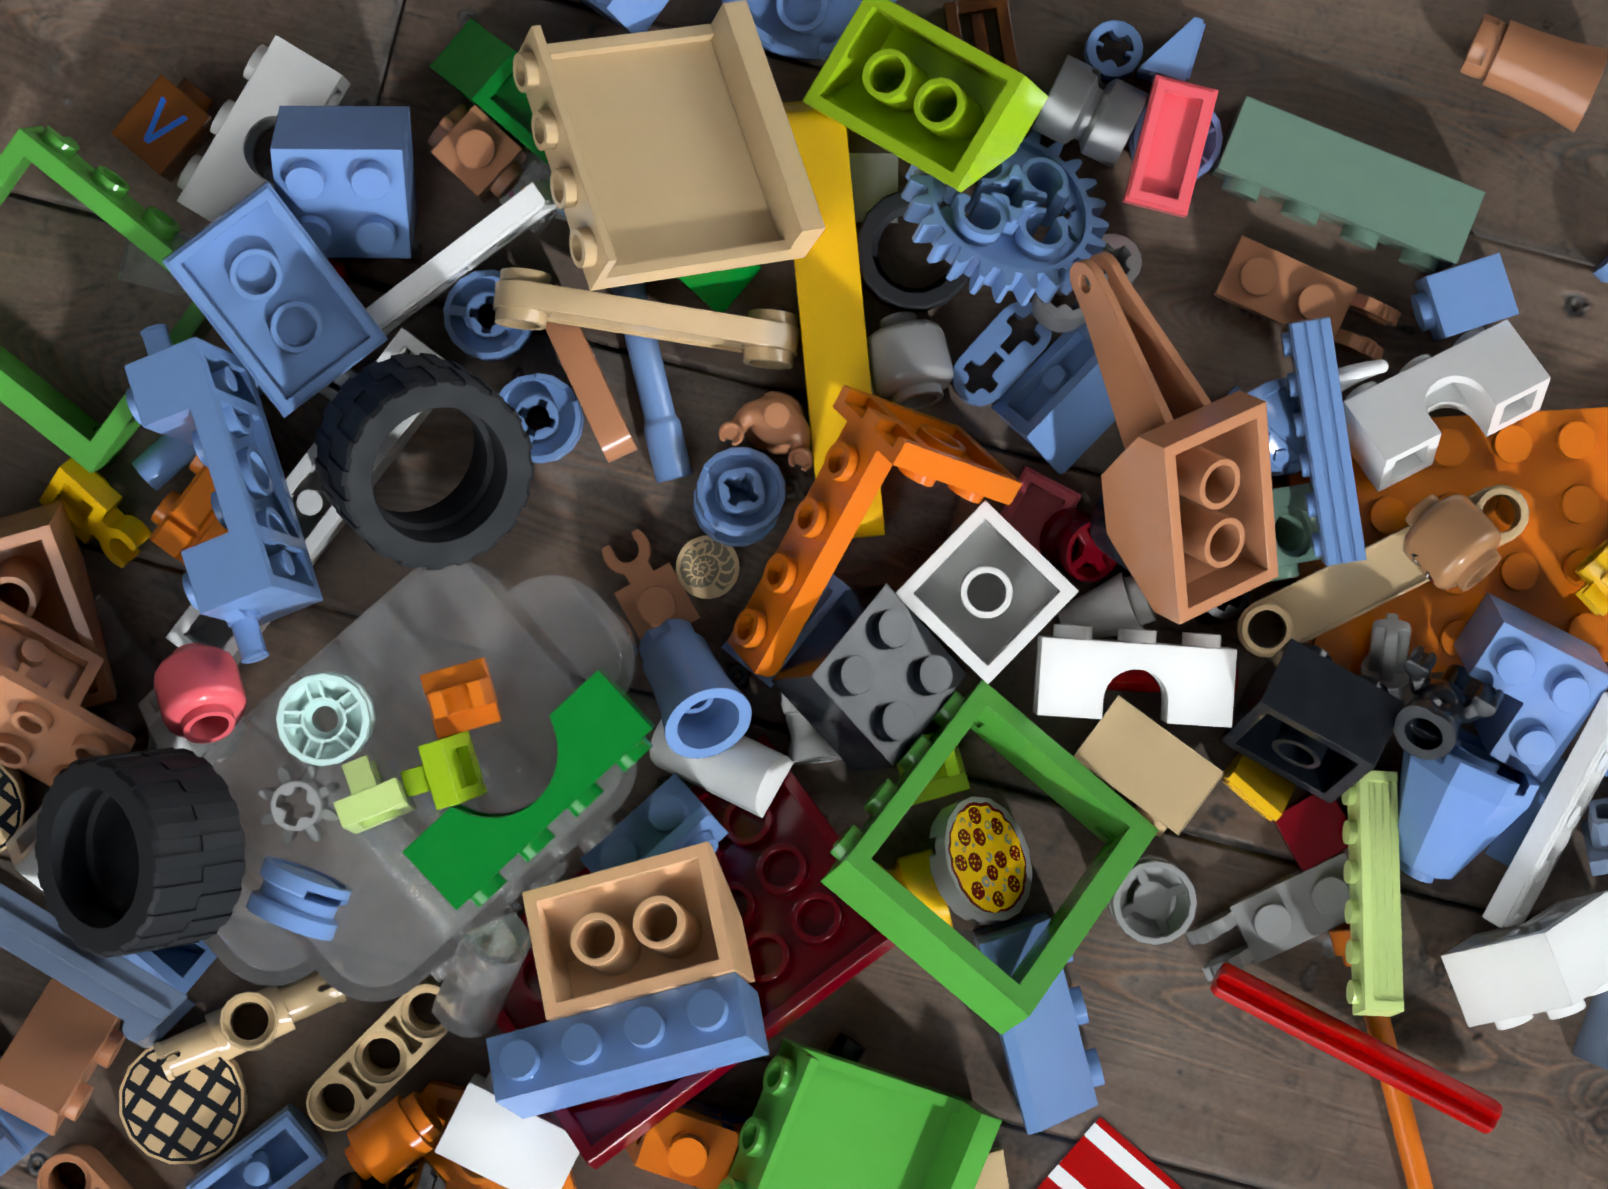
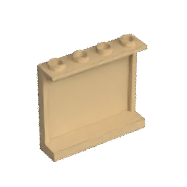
(669, 150)

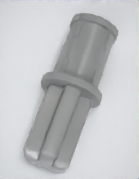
(1388, 653)

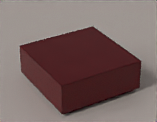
(1312, 830)

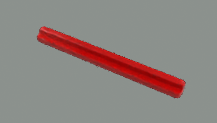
(1356, 1048)

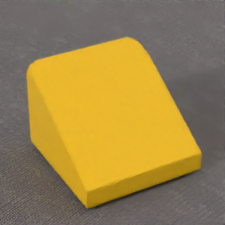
(1258, 786)

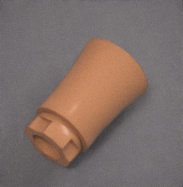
(1536, 68)

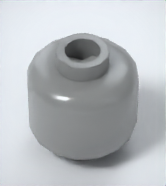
(909, 360)

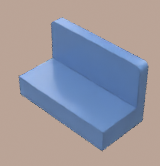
(1060, 401)

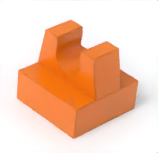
(461, 697)

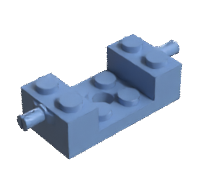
(214, 405)

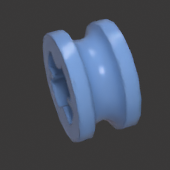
(1118, 32)

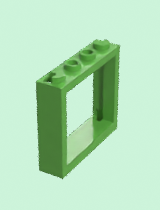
(149, 229)
(927, 937)

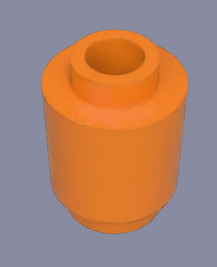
(393, 1137)

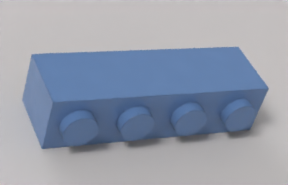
(627, 1046)

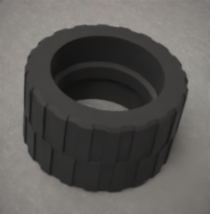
(475, 511)
(139, 851)

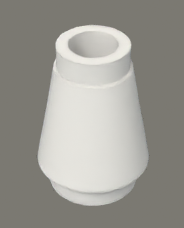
(1109, 607)

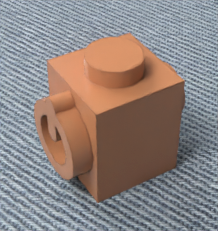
(477, 152)

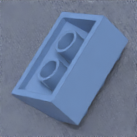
(1044, 1052)

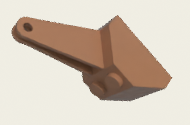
(1195, 474)

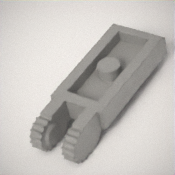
(1278, 915)

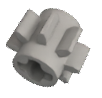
(283, 812)

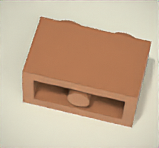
(55, 1056)

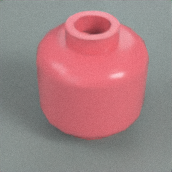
(200, 693)

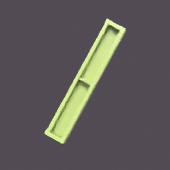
(1374, 896)

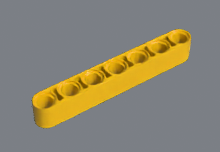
(831, 290)

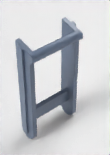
(114, 983)

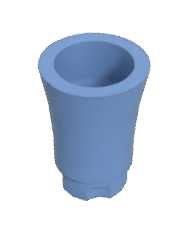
(694, 695)

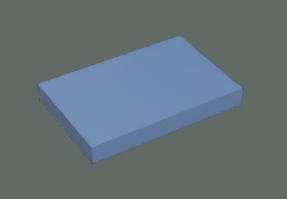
(275, 299)

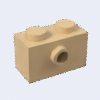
(1148, 766)

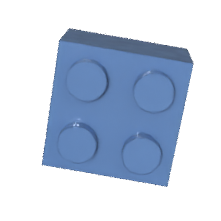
(348, 177)

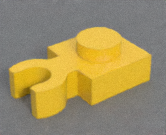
(94, 512)

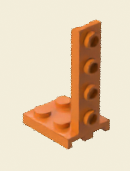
(824, 523)

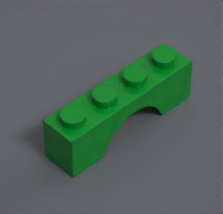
(470, 847)

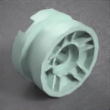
(309, 740)

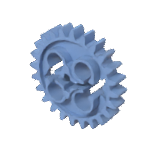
(1004, 212)

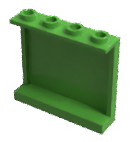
(857, 1128)

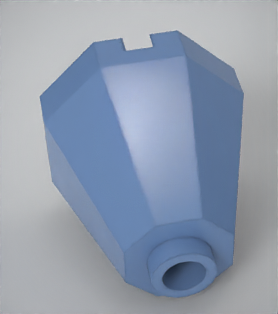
(1456, 807)

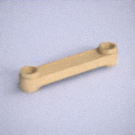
(529, 301)
(1356, 587)

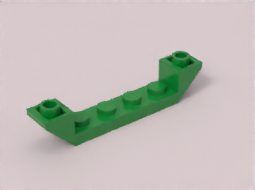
(482, 72)

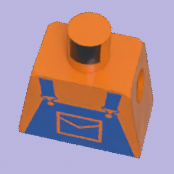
(691, 1145)

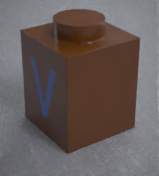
(167, 126)

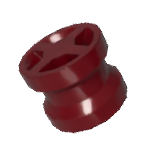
(1057, 542)

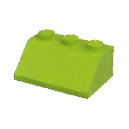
(925, 94)

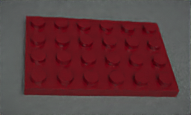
(797, 938)

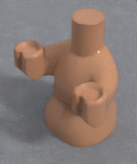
(773, 424)

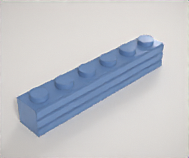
(1326, 441)

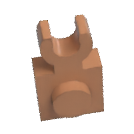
(651, 593)

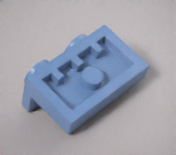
(660, 824)

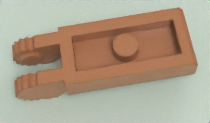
(1293, 291)

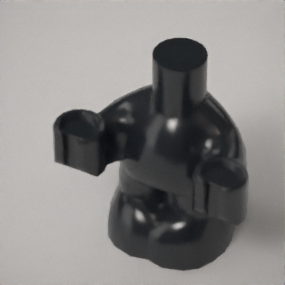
(1432, 718)

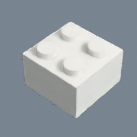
(986, 592)

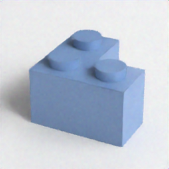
(1545, 679)

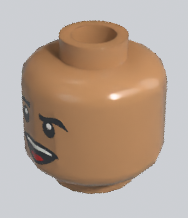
(1452, 541)

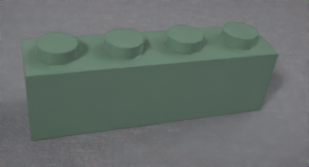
(1347, 185)

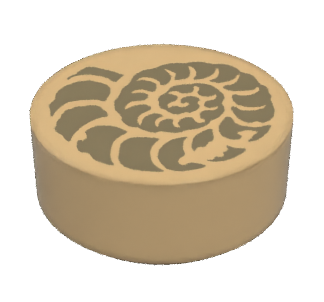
(707, 567)

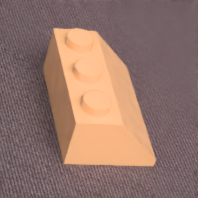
(635, 931)

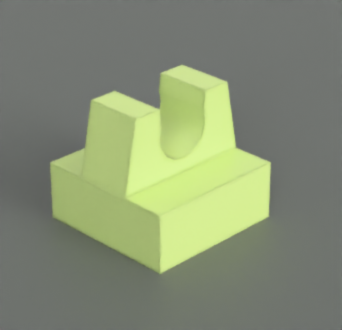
(371, 797)

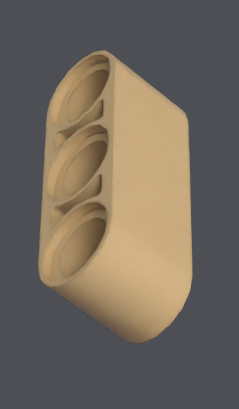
(363, 1076)

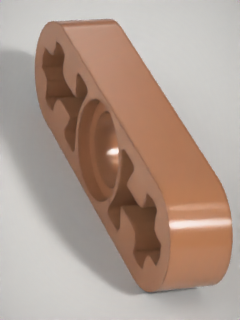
(591, 389)

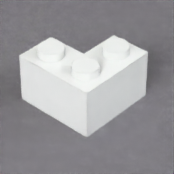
(1533, 965)

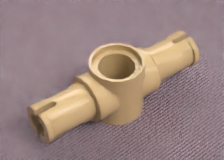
(217, 1036)

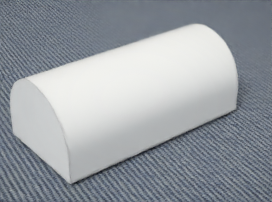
(742, 775)

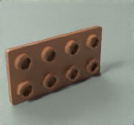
(41, 700)

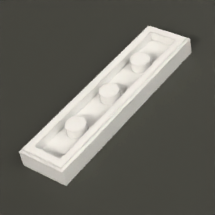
(462, 256)
(1553, 823)

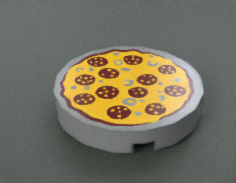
(980, 860)

